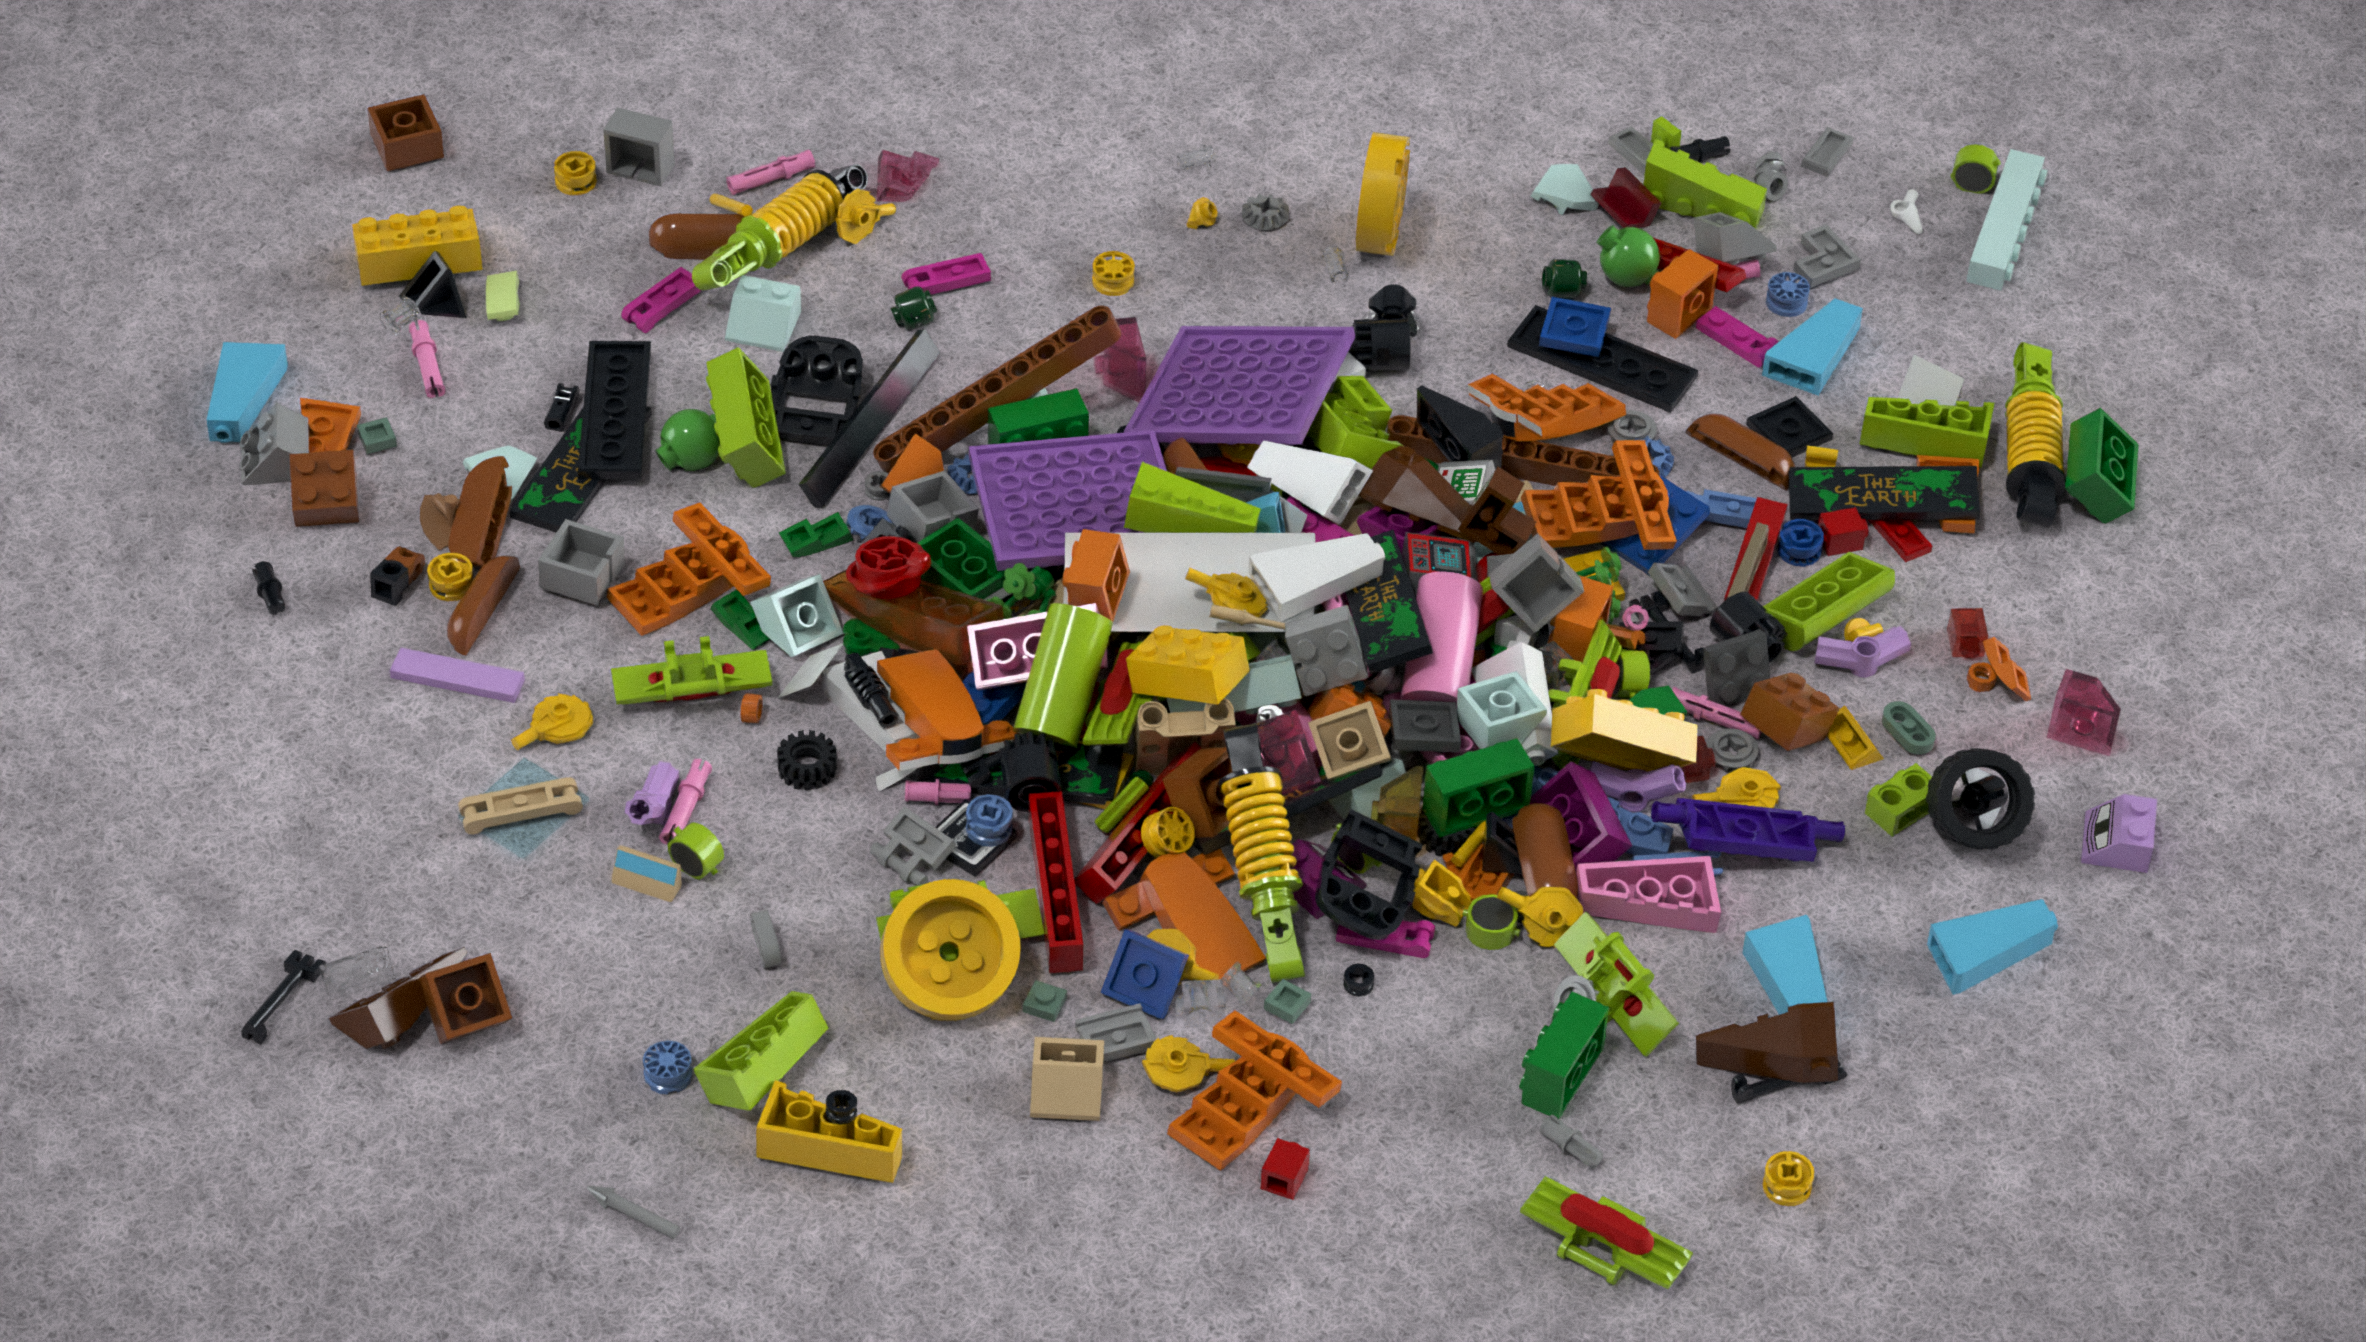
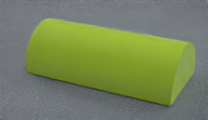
(1829, 598)
(1063, 673)

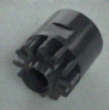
(1382, 344)
(1743, 615)
(1028, 768)

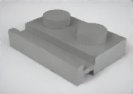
(1682, 590)
(1123, 1031)

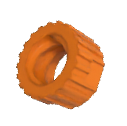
(1980, 684)
(751, 708)

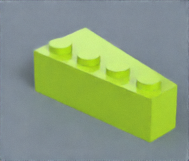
(1700, 189)
(1927, 427)
(1347, 434)
(1176, 505)
(761, 1052)

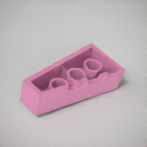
(1652, 892)

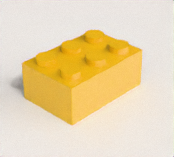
(1188, 664)

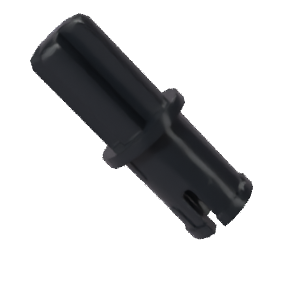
(269, 587)

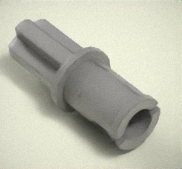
(1570, 1141)

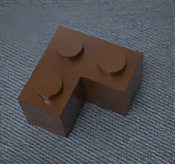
(1492, 517)

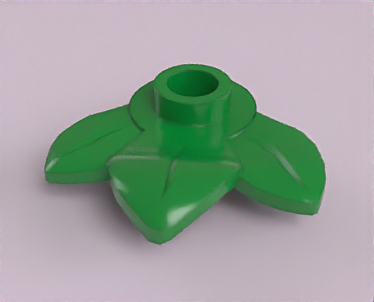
(864, 639)

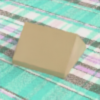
(1349, 741)

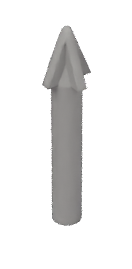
(607, 1197)

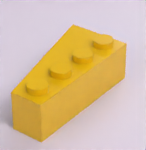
(798, 1133)

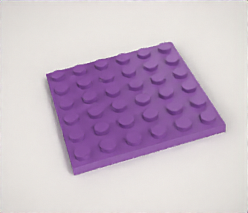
(1242, 383)
(1054, 488)

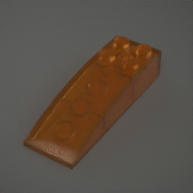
(923, 619)

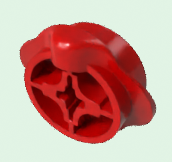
(888, 567)

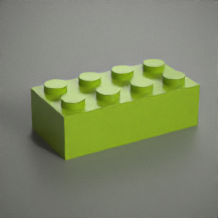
(745, 418)

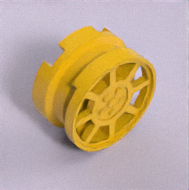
(574, 171)
(1113, 276)
(449, 576)
(1166, 833)
(1789, 1177)

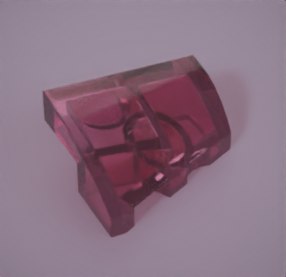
(902, 176)

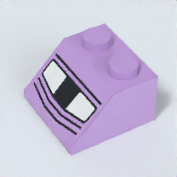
(2120, 833)

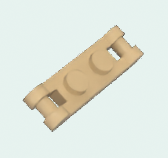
(520, 804)

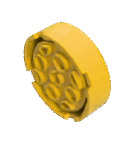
(1382, 193)
(956, 915)

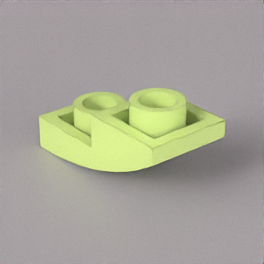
(502, 296)

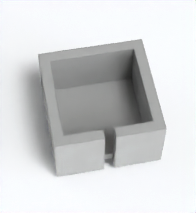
(637, 136)
(930, 504)
(581, 562)
(1536, 583)
(1326, 650)

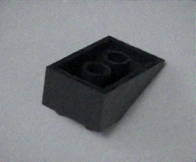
(1458, 429)

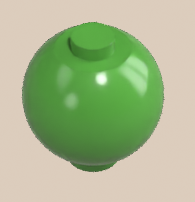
(1628, 256)
(689, 440)

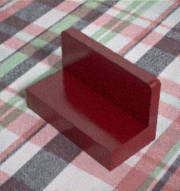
(1627, 200)

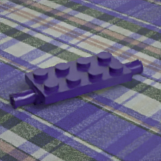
(1748, 828)

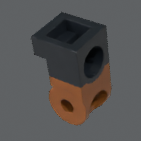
(395, 574)

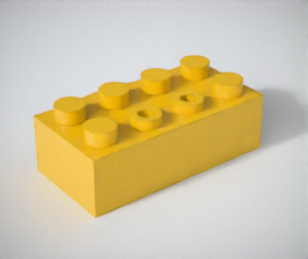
(402, 244)
(1622, 733)

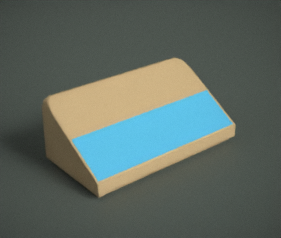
(646, 873)

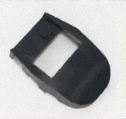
(819, 370)
(1355, 906)

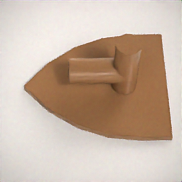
(437, 518)

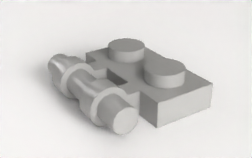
(919, 839)

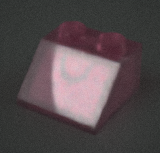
(1124, 362)
(2084, 714)
(1287, 749)

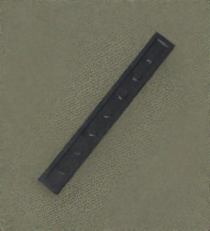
(869, 418)

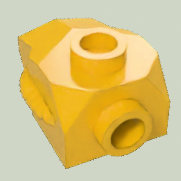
(1440, 894)

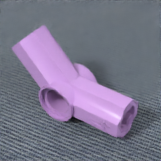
(1864, 653)
(1637, 786)
(654, 800)

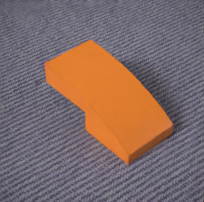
(1627, 637)
(2006, 669)

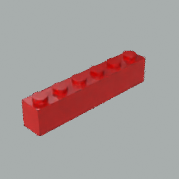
(1125, 846)
(1055, 882)

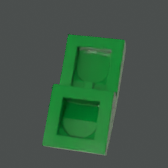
(808, 539)
(740, 619)

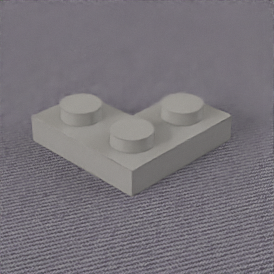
(1828, 259)

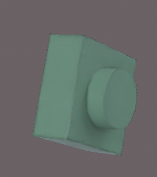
(376, 435)
(1044, 1001)
(1287, 1001)

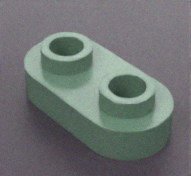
(1912, 731)

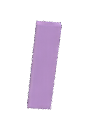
(457, 675)

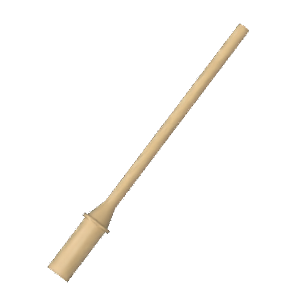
(1241, 617)

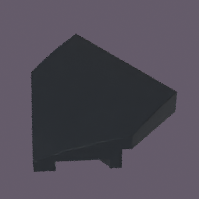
(1662, 642)

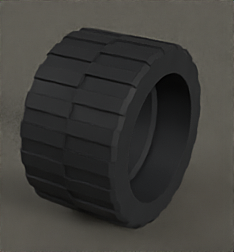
(2020, 798)

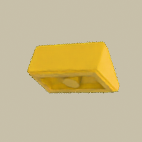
(1852, 741)

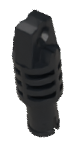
(869, 689)

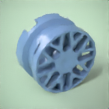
(1787, 297)
(988, 820)
(674, 1059)

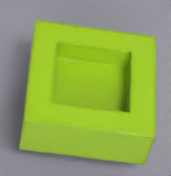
(1665, 132)

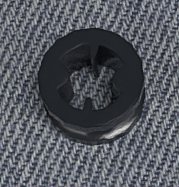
(1358, 989)
(842, 1099)

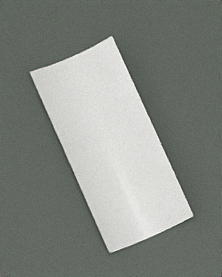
(1157, 584)

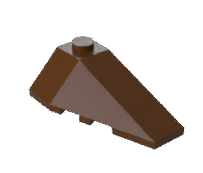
(1414, 486)
(393, 1010)
(1785, 1046)

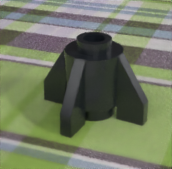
(1394, 302)
(1982, 796)

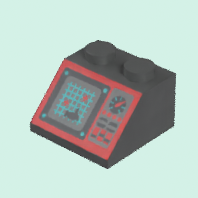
(1433, 553)

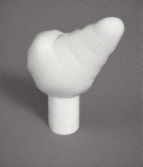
(1907, 211)

